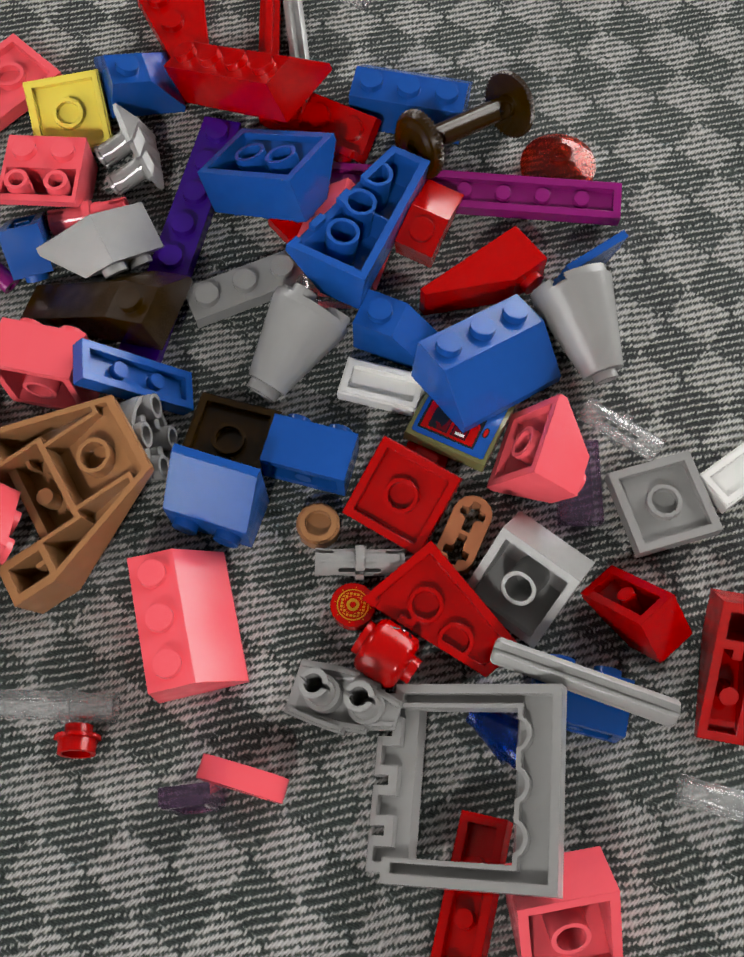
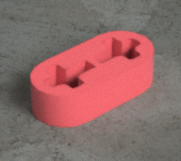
(242, 778)

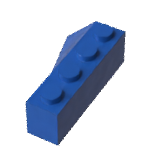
(357, 233)

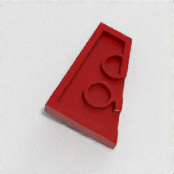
(176, 22)
(441, 608)

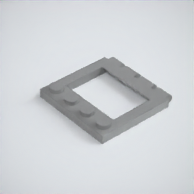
(538, 800)

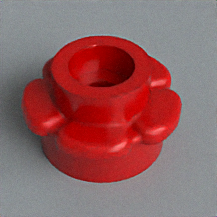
(77, 741)

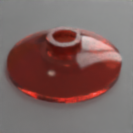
(543, 159)

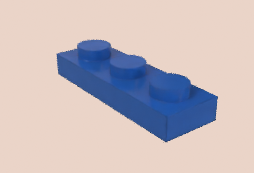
(130, 375)

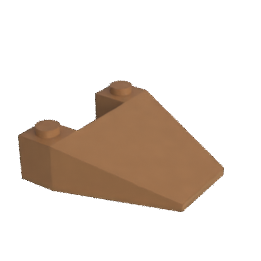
(77, 482)

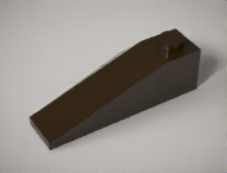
(121, 309)

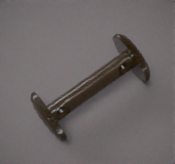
(507, 106)

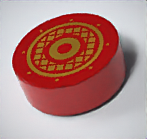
(349, 609)

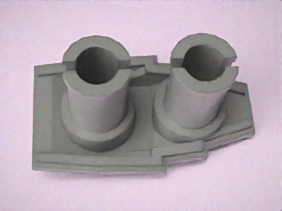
(135, 138)
(341, 700)

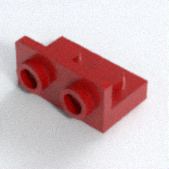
(352, 128)

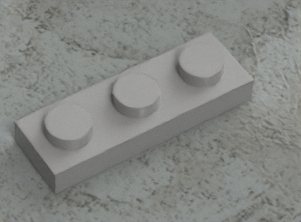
(240, 288)

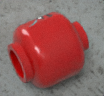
(386, 653)

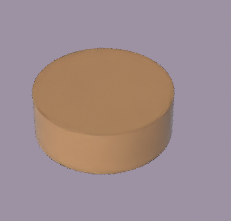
(318, 525)

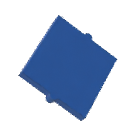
(601, 253)

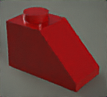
(427, 223)
(638, 612)

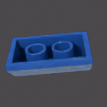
(390, 92)
(270, 174)
(486, 362)

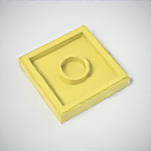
(69, 107)

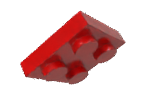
(402, 495)

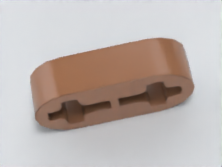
(472, 540)

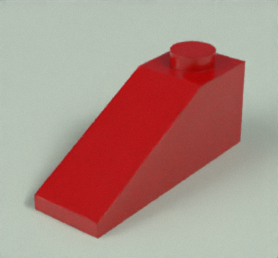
(488, 276)
(722, 670)

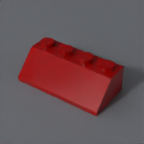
(244, 79)

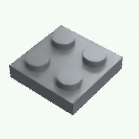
(663, 504)

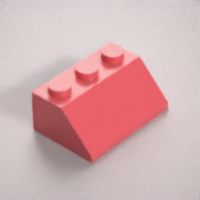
(186, 623)

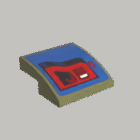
(437, 432)

